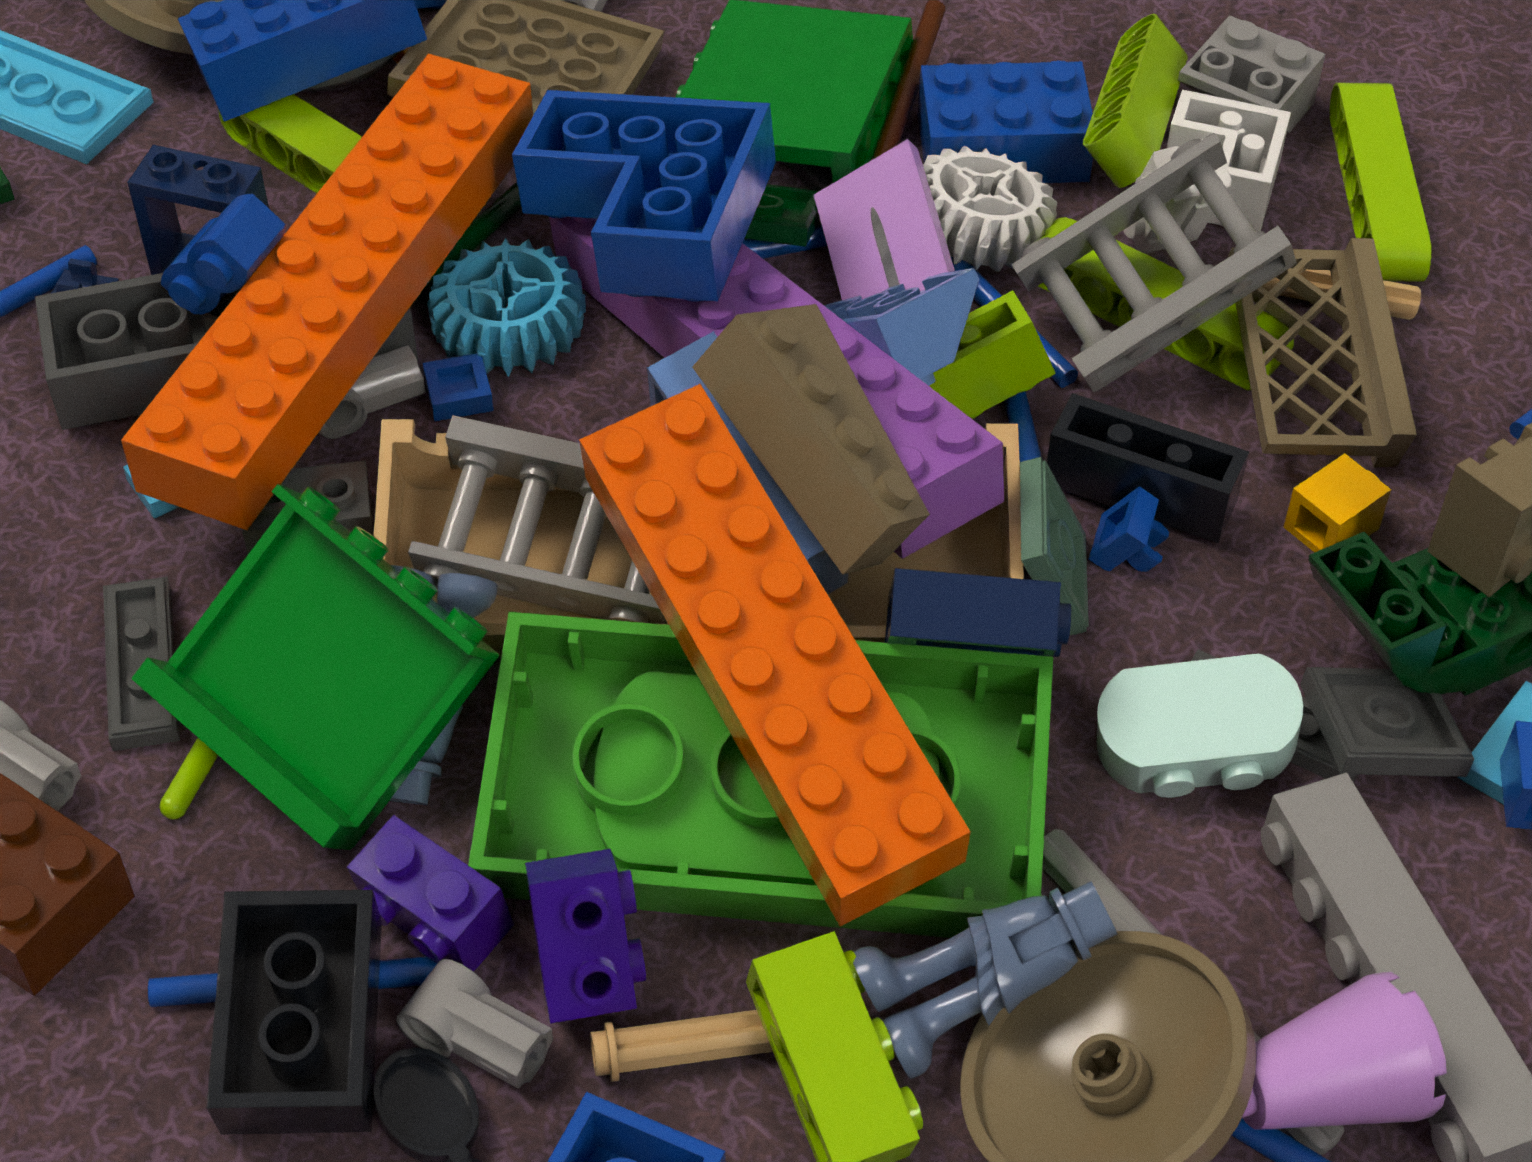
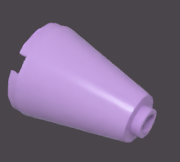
(1350, 1062)

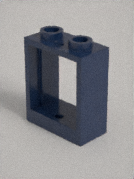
(170, 178)
(976, 613)

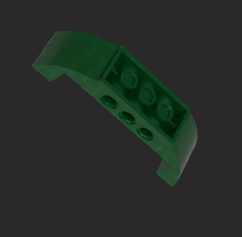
(1427, 618)

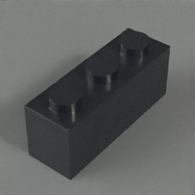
(1112, 452)

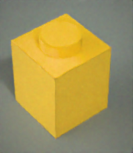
(1336, 504)

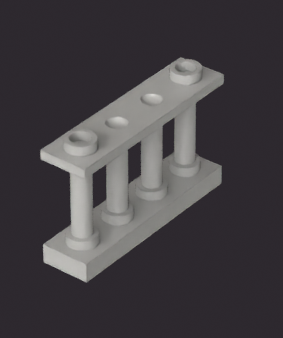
(1205, 288)
(540, 466)

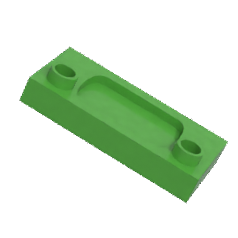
(620, 749)

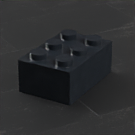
(295, 1012)

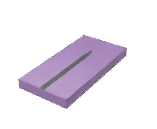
(883, 225)

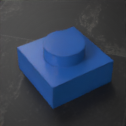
(458, 387)

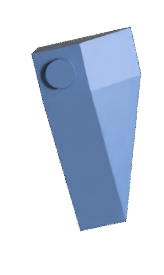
(915, 325)

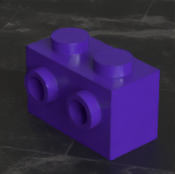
(431, 895)
(583, 935)

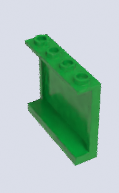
(816, 67)
(321, 670)

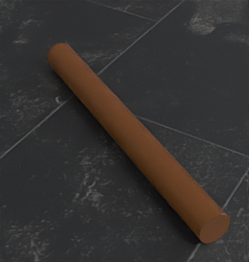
(910, 77)

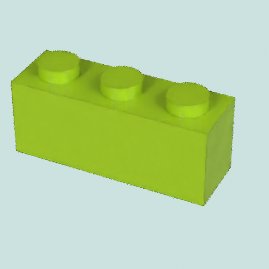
(833, 1054)

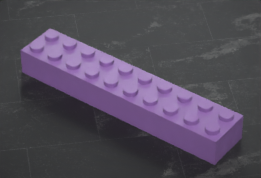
(942, 449)

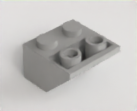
(1256, 69)

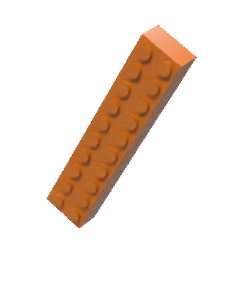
(328, 294)

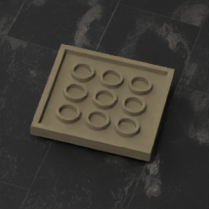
(539, 43)

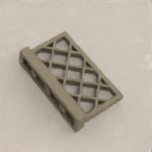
(1369, 356)

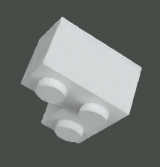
(1250, 140)

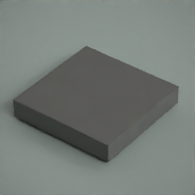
(1384, 726)

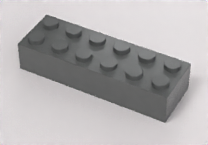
(122, 342)

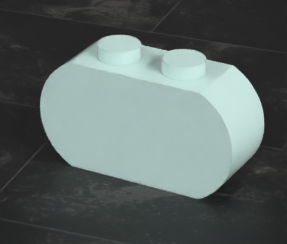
(1199, 724)

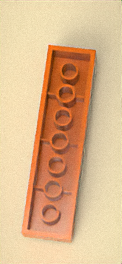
(774, 655)

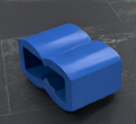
(223, 254)

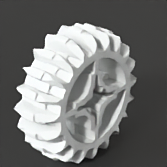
(988, 205)

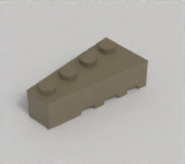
(814, 432)
(1488, 517)

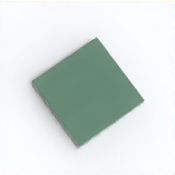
(1053, 539)

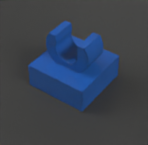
(1129, 533)

